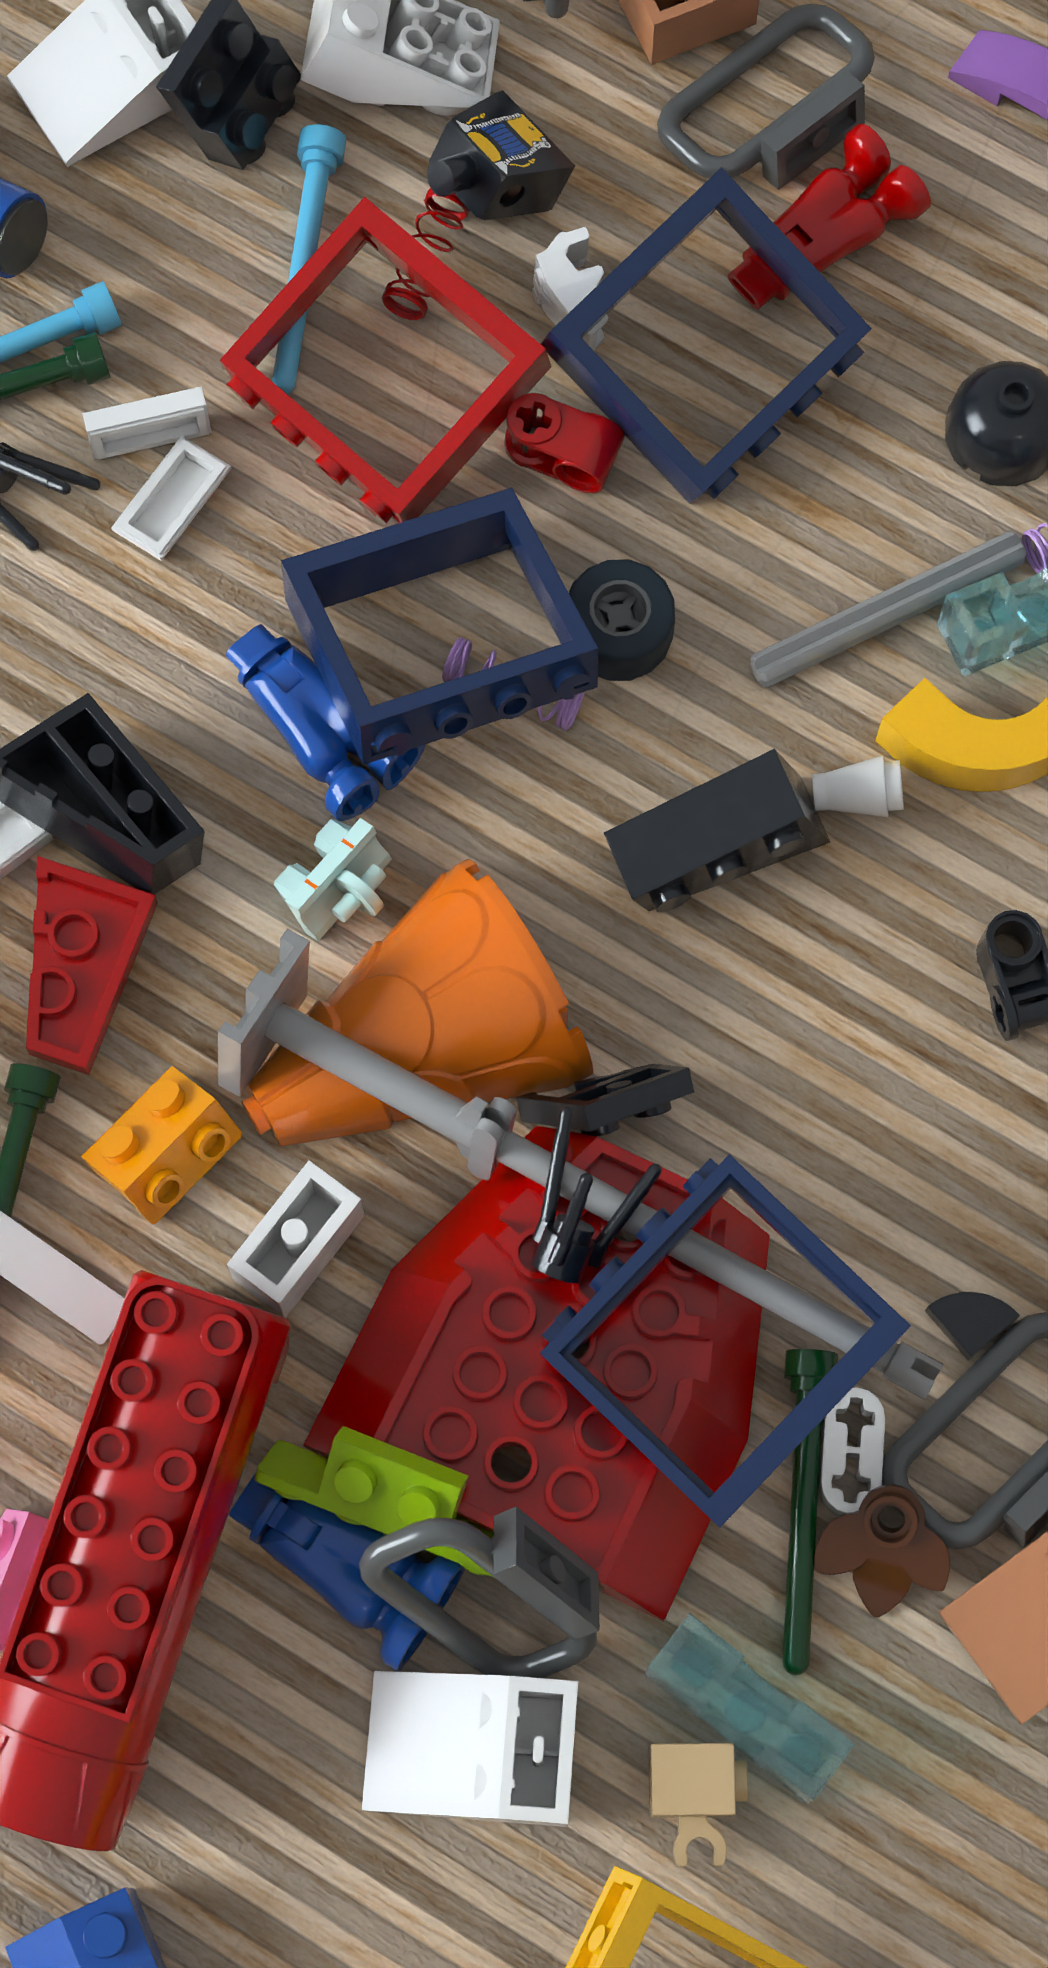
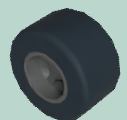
(625, 597)

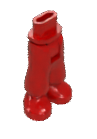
(832, 220)

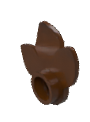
(884, 1557)

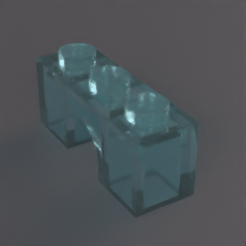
(995, 620)
(747, 1711)

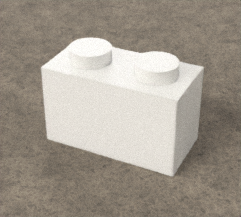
(296, 1239)

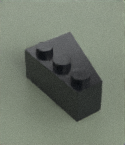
(100, 797)
(716, 833)

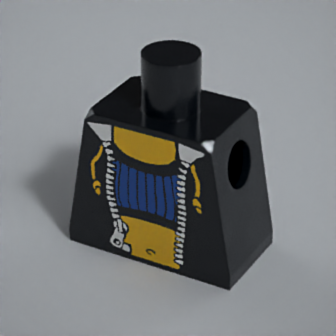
(498, 161)

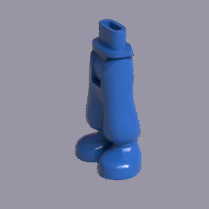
(300, 707)
(327, 1558)

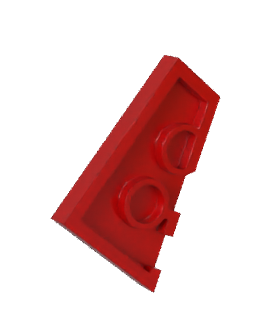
(82, 957)

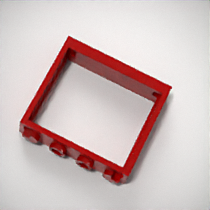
(370, 225)

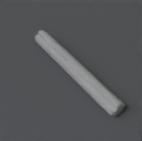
(885, 609)

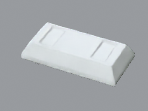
(171, 498)

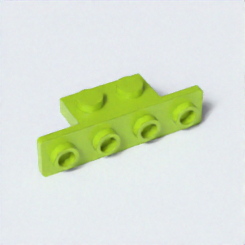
(370, 1485)

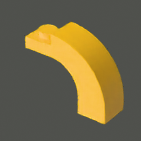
(962, 749)

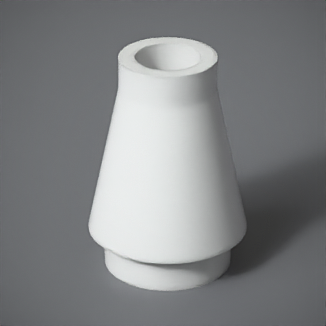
(861, 788)

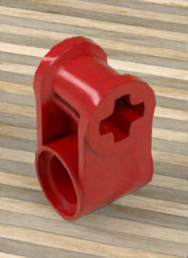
(566, 444)

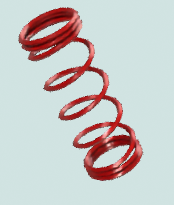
(413, 294)

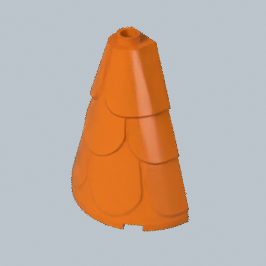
(444, 995)

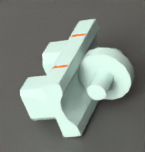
(340, 882)

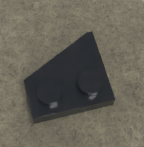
(609, 1098)

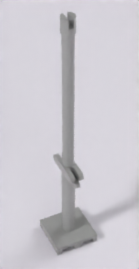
(488, 1138)

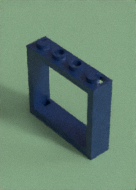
(626, 410)
(420, 549)
(659, 1238)

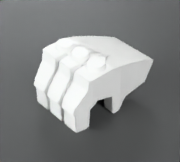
(559, 283)

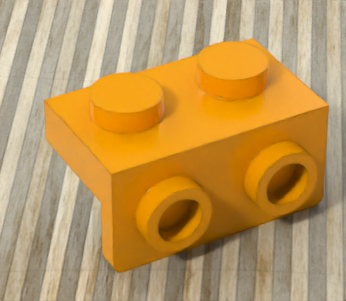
(163, 1144)

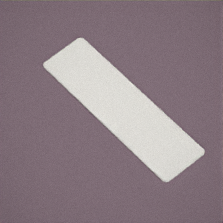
(57, 1282)

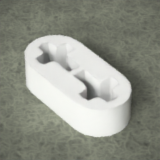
(867, 1453)

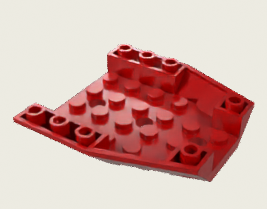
(459, 1374)

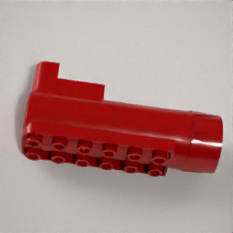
(128, 1555)

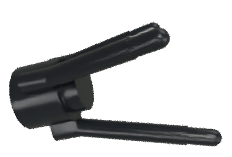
(42, 472)
(566, 1242)

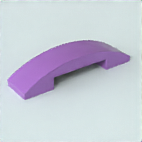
(1005, 66)

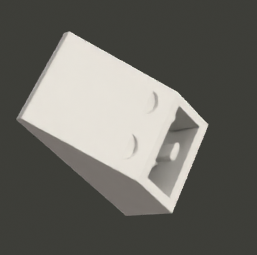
(401, 52)
(101, 72)
(471, 1747)

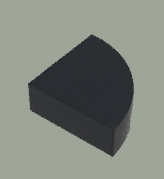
(971, 1319)

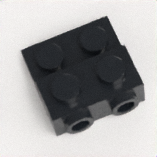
(229, 84)

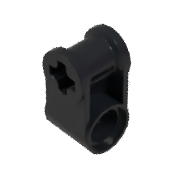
(1015, 984)

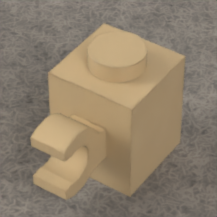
(694, 1785)

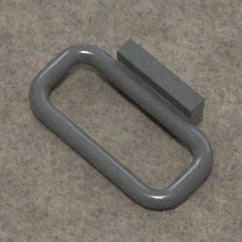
(802, 131)
(1024, 1497)
(520, 1558)

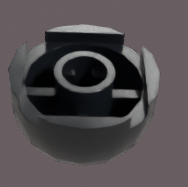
(1001, 423)

